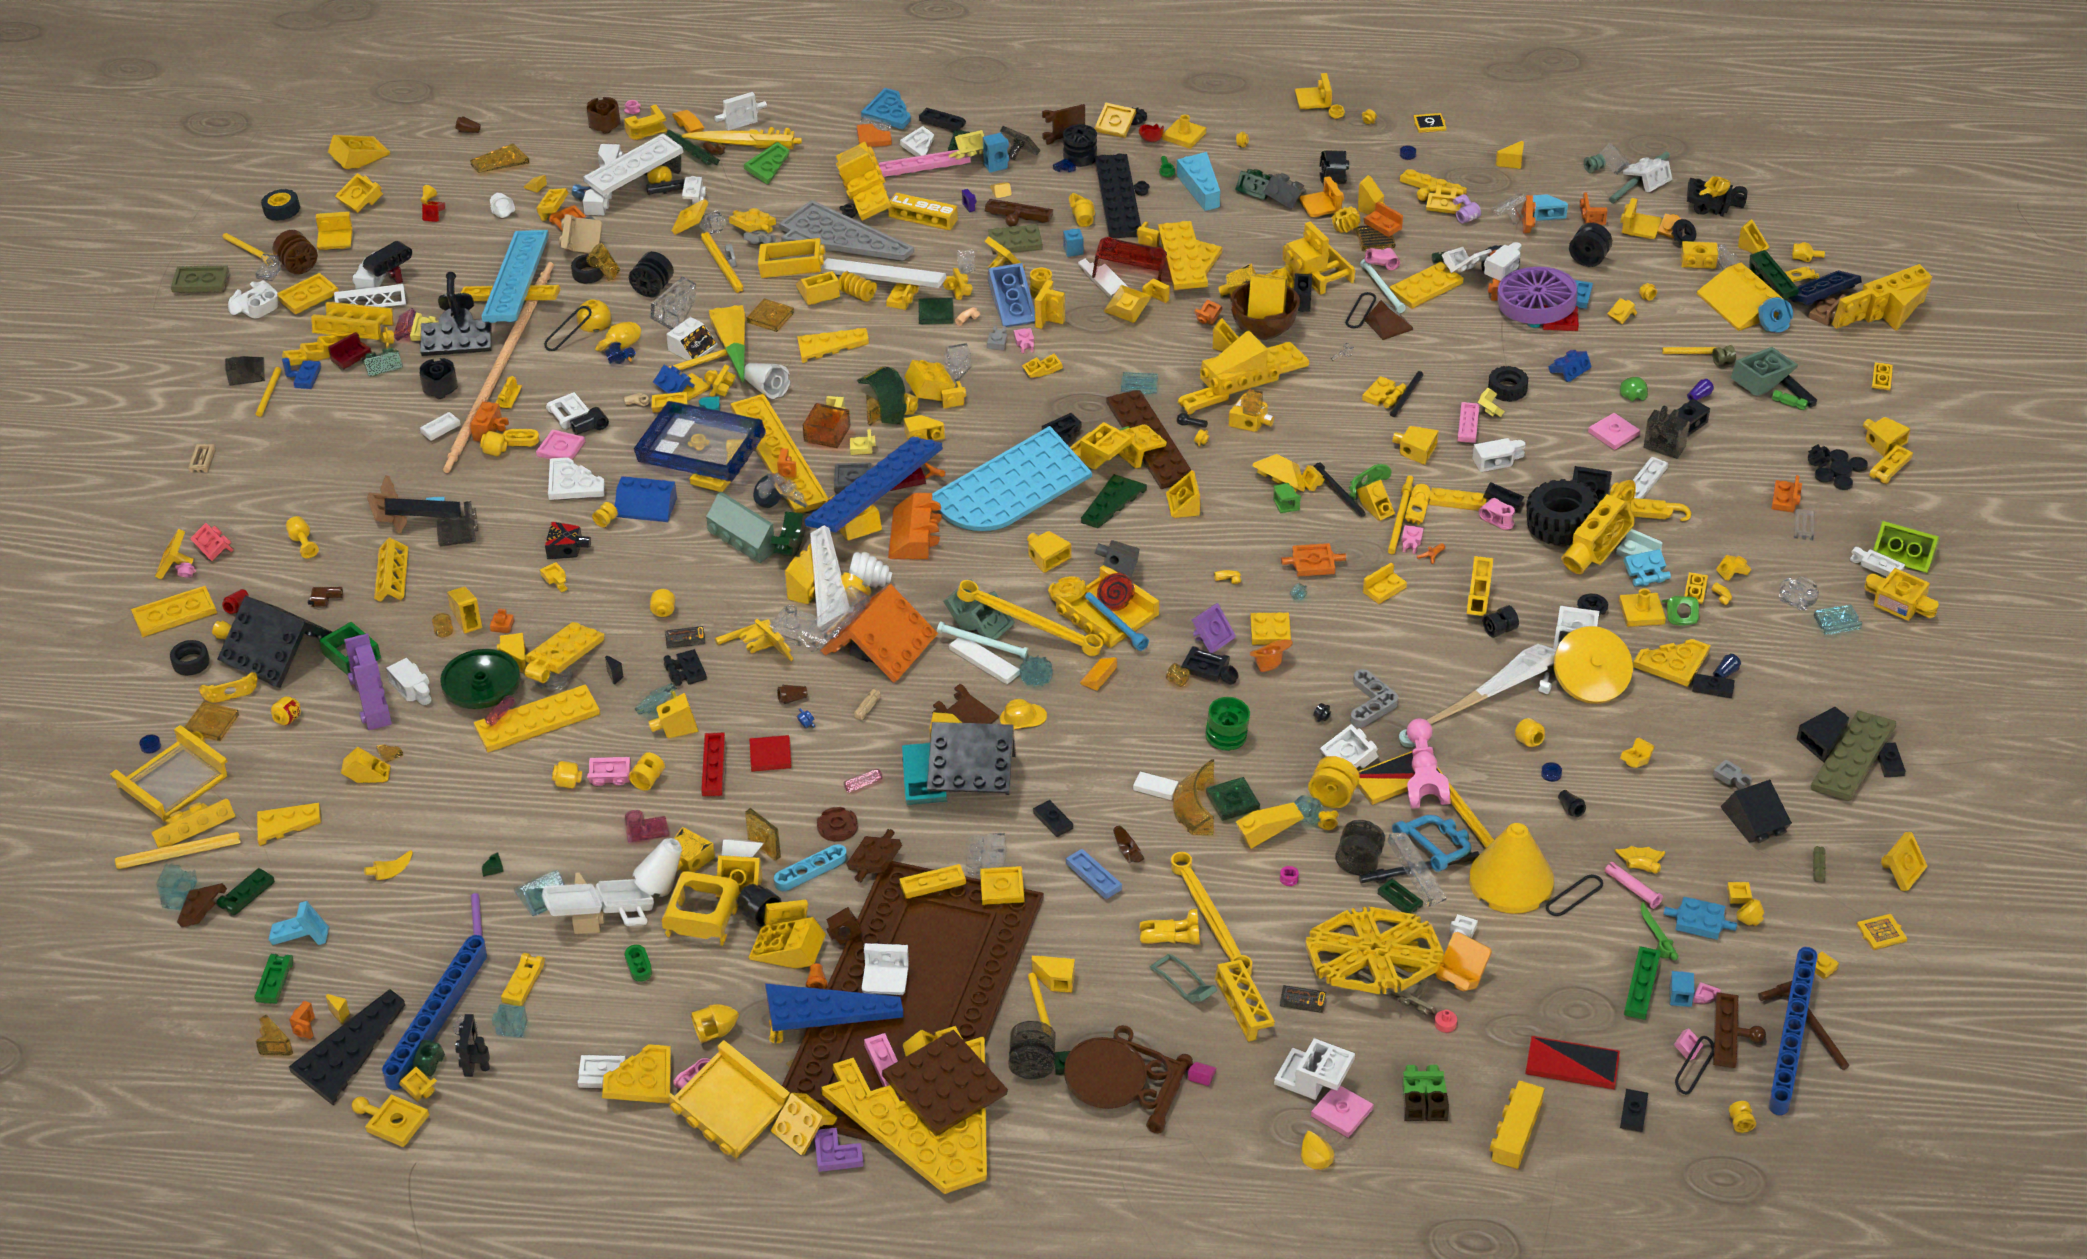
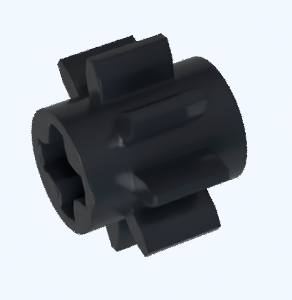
(1819, 456)

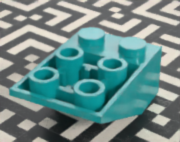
(916, 775)

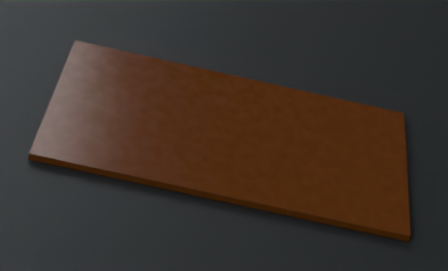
(955, 977)

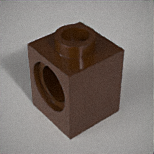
(846, 919)

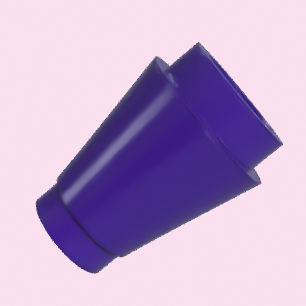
(1701, 390)

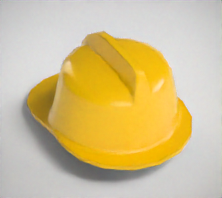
(1023, 714)

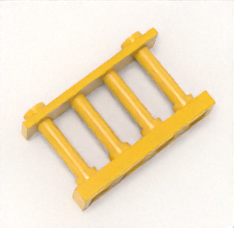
(1335, 261)
(345, 319)

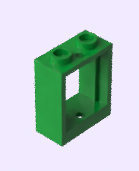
(335, 639)

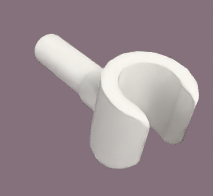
(1545, 686)

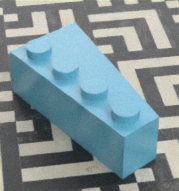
(1199, 179)

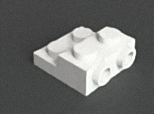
(1352, 746)

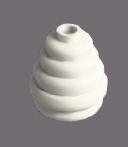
(870, 570)

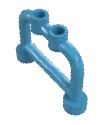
(1439, 860)

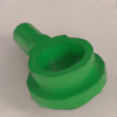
(1166, 169)

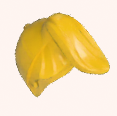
(625, 332)

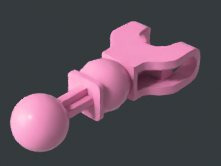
(1426, 778)

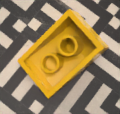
(356, 150)

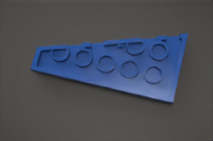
(812, 1007)

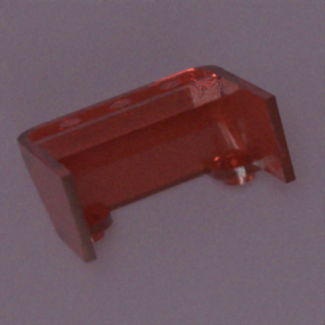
(1130, 254)

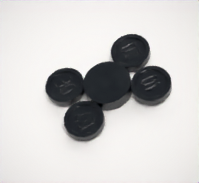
(1841, 469)

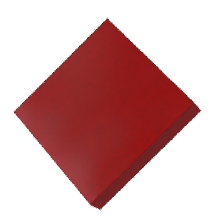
(770, 753)

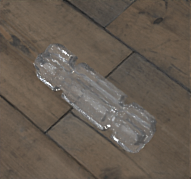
(876, 122)

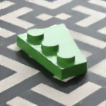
(768, 162)

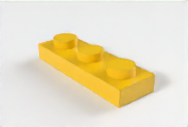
(1457, 499)
(932, 881)

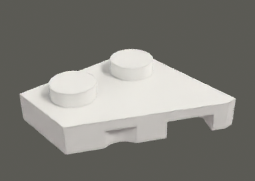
(918, 141)

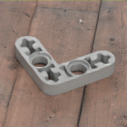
(1380, 699)

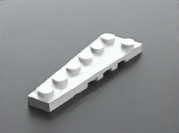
(826, 569)

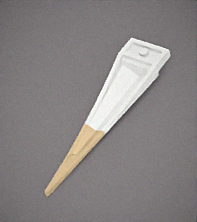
(1524, 666)

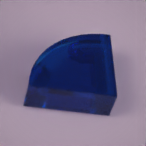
(1064, 165)

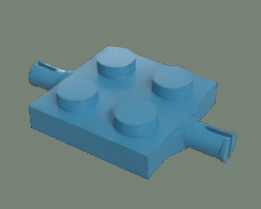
(1700, 918)

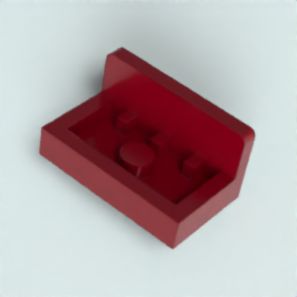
(348, 351)

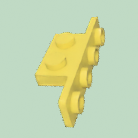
(968, 144)

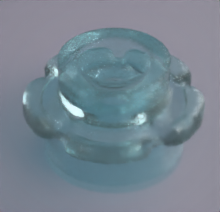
(1298, 591)

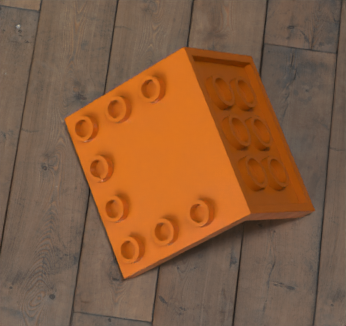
(887, 632)

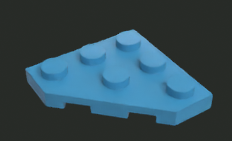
(889, 108)

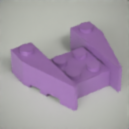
(367, 682)

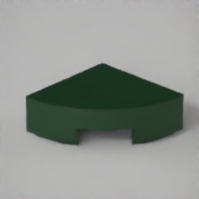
(492, 865)

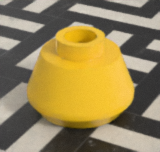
(1751, 913)

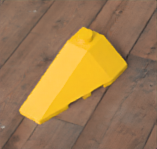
(800, 578)

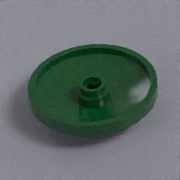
(480, 678)

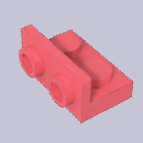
(210, 541)

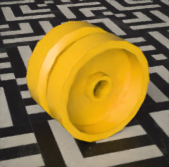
(1334, 781)

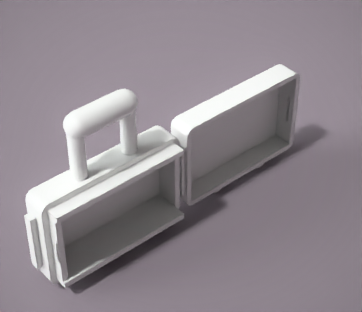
(611, 896)

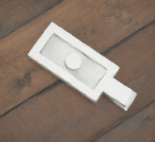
(1875, 561)

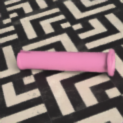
(1634, 885)

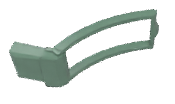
(1198, 994)

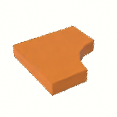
(873, 136)

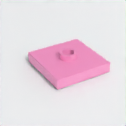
(1614, 431)
(1342, 1110)

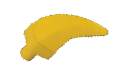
(388, 869)

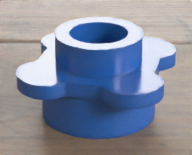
(805, 718)

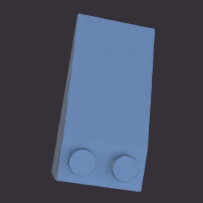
(1011, 294)

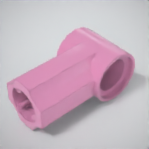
(1382, 257)

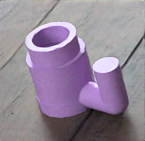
(1469, 211)

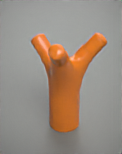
(934, 471)
(1432, 552)

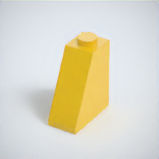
(465, 609)

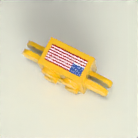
(1901, 594)

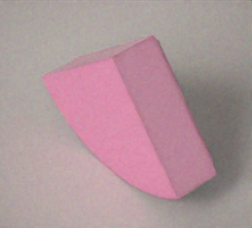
(1705, 993)

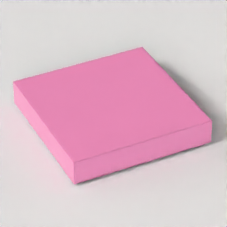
(560, 445)

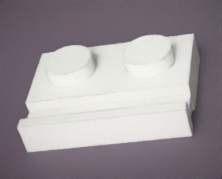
(594, 1067)

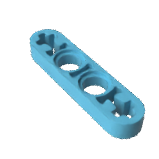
(832, 856)

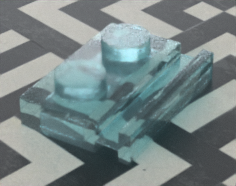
(1142, 382)
(1837, 619)
(655, 699)

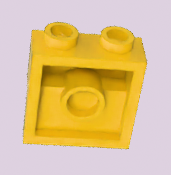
(359, 192)

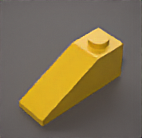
(1267, 822)

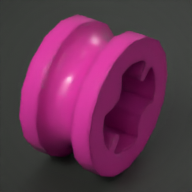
(1289, 880)

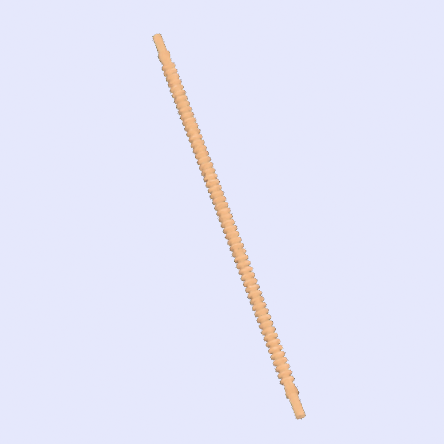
(496, 371)

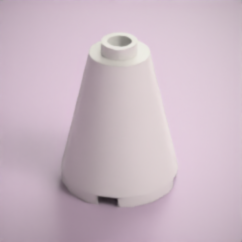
(768, 378)
(659, 868)

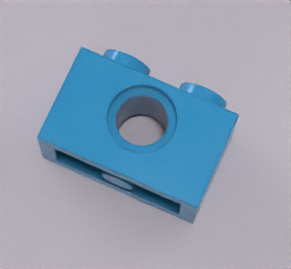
(995, 152)

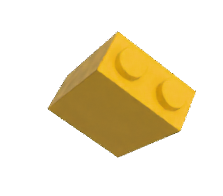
(1267, 295)

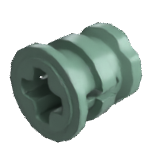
(1594, 163)

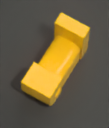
(647, 125)

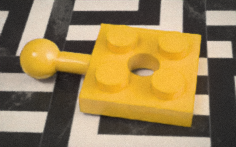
(392, 1109)

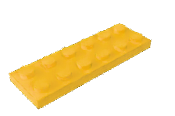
(1182, 255)
(538, 718)

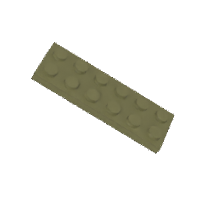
(1853, 755)

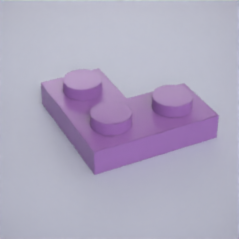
(836, 1157)

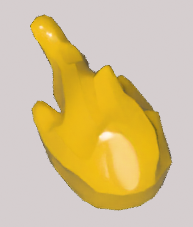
(1716, 186)

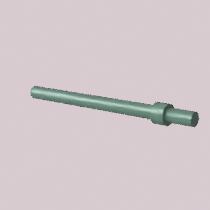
(1634, 181)

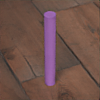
(476, 914)

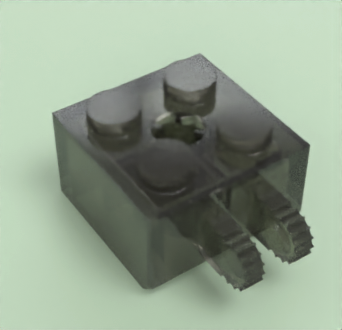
(1666, 433)

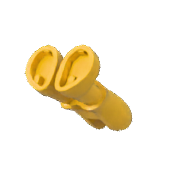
(1165, 930)

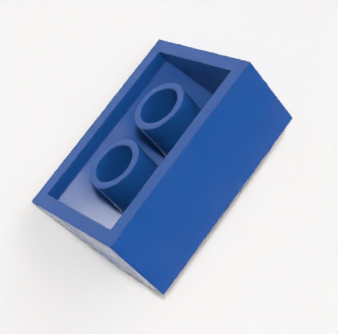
(645, 499)

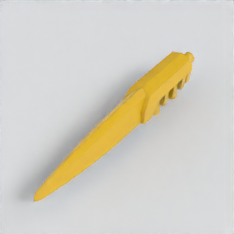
(748, 138)

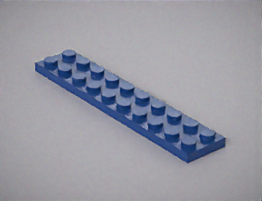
(873, 484)

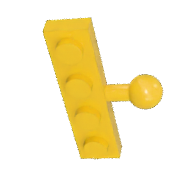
(1424, 182)

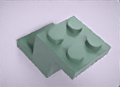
(978, 616)

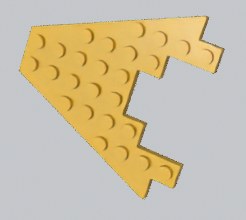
(946, 1160)

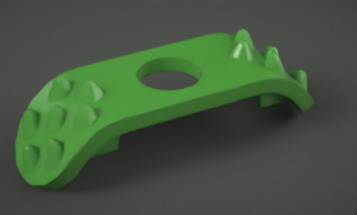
(1374, 473)

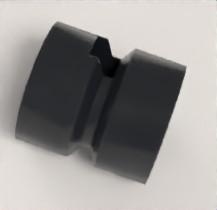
(1500, 621)

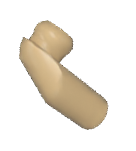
(639, 399)

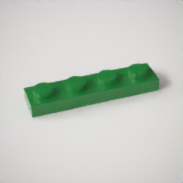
(1642, 983)

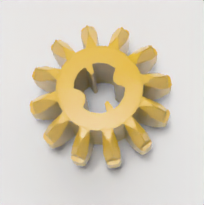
(1346, 219)

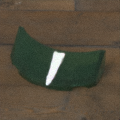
(889, 391)

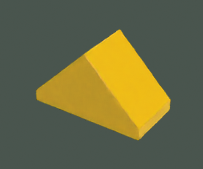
(1510, 156)
(1751, 238)
(1223, 336)

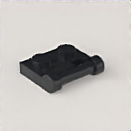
(1205, 664)

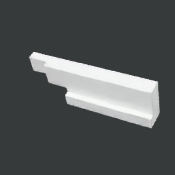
(1104, 279)

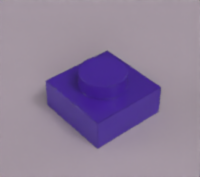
(968, 200)

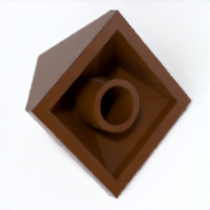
(1387, 321)

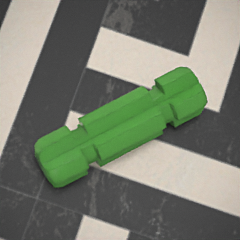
(1789, 400)

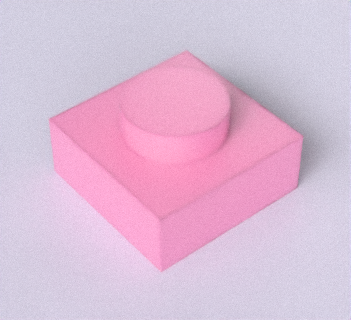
(1686, 1043)

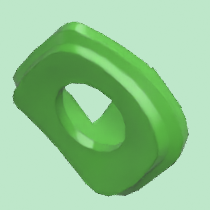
(1674, 602)

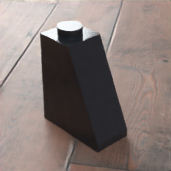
(1823, 732)

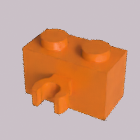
(487, 419)

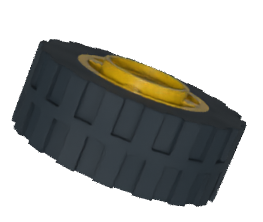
(280, 204)

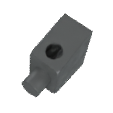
(1119, 556)

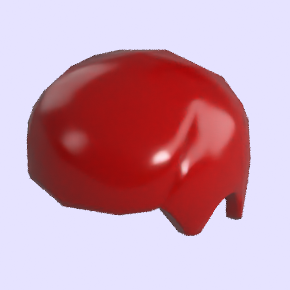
(1151, 133)

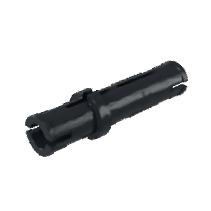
(664, 186)

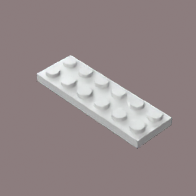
(633, 164)

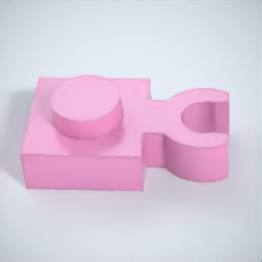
(1024, 339)
(1412, 537)

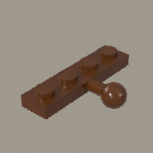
(1016, 210)
(1727, 1030)

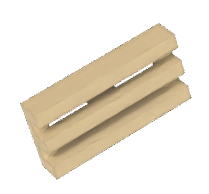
(203, 458)

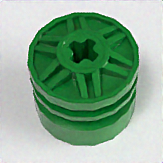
(1227, 723)

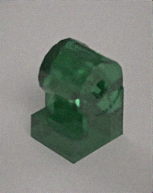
(426, 1058)

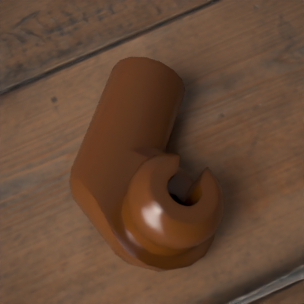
(719, 150)

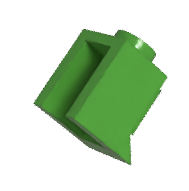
(1286, 498)

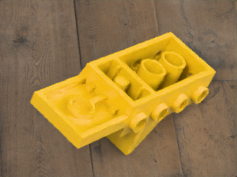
(863, 180)
(1886, 298)
(1249, 365)

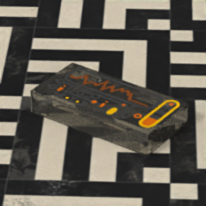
(685, 637)
(1303, 999)

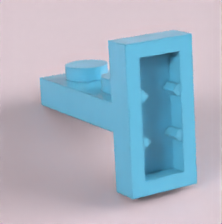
(305, 923)

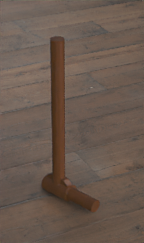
(1784, 990)

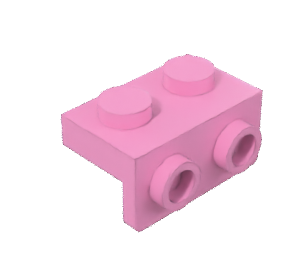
(609, 770)

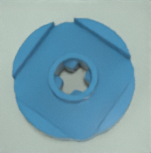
(1767, 318)

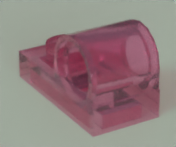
(643, 829)

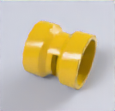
(604, 514)
(1742, 1118)

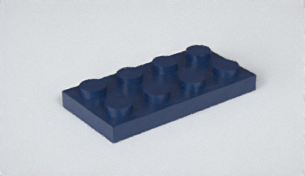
(1825, 286)

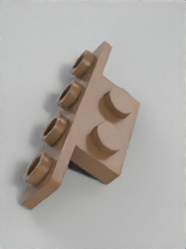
(376, 504)

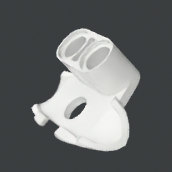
(263, 300)

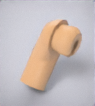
(966, 314)

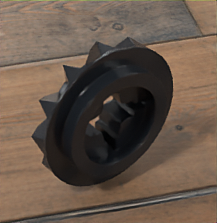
(1140, 116)
(1689, 230)
(1593, 599)

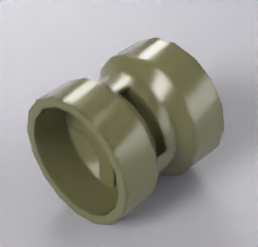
(1723, 355)

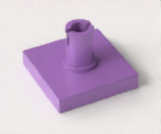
(1213, 628)

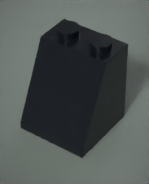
(1757, 812)

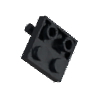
(471, 1047)

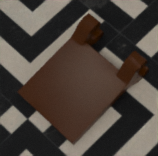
(1061, 120)
(967, 708)

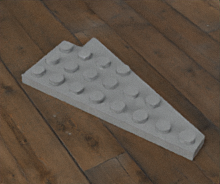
(841, 233)

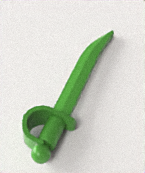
(1664, 944)

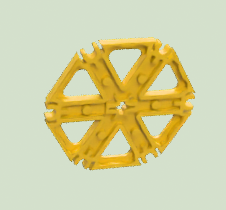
(1359, 949)

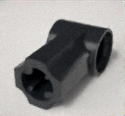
(593, 419)

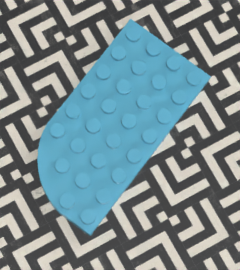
(1012, 484)

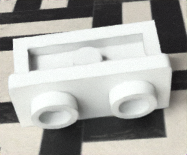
(694, 189)

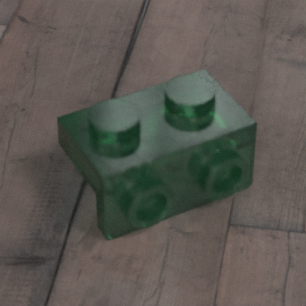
(382, 362)

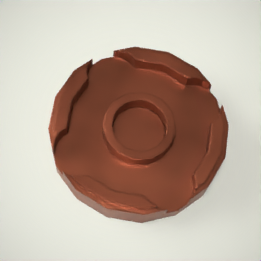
(837, 824)

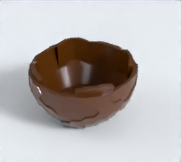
(1271, 325)

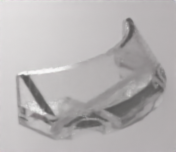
(834, 618)

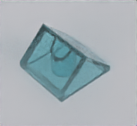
(531, 891)

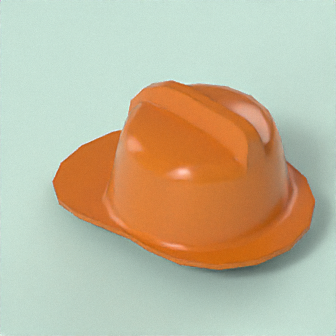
(1271, 655)

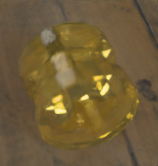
(442, 625)
(1178, 674)

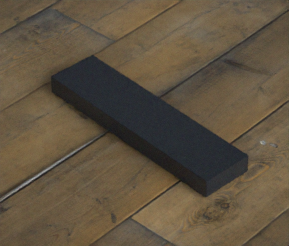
(424, 508)

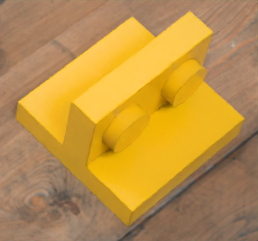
(1049, 306)

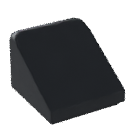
(614, 669)

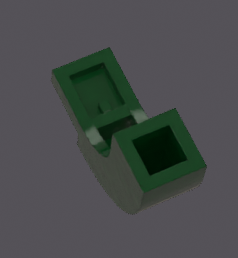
(791, 534)

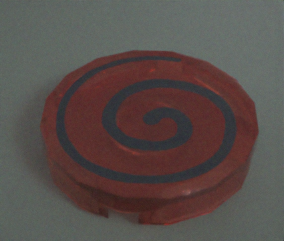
(1115, 591)

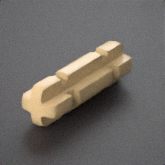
(867, 704)

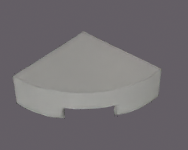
(730, 255)

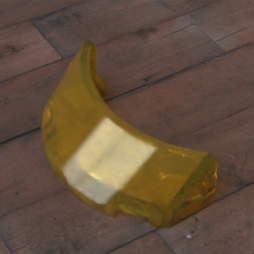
(1187, 805)

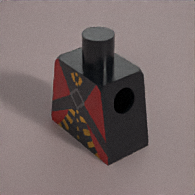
(565, 541)

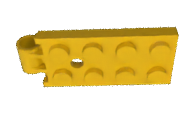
(561, 651)

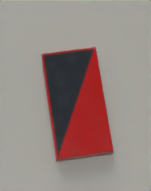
(1572, 1062)

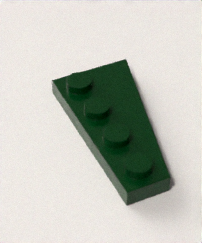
(1111, 499)

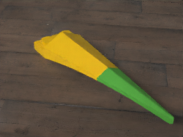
(730, 327)

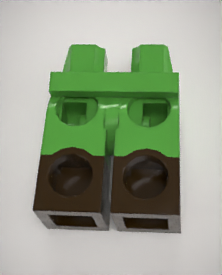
(1421, 1086)

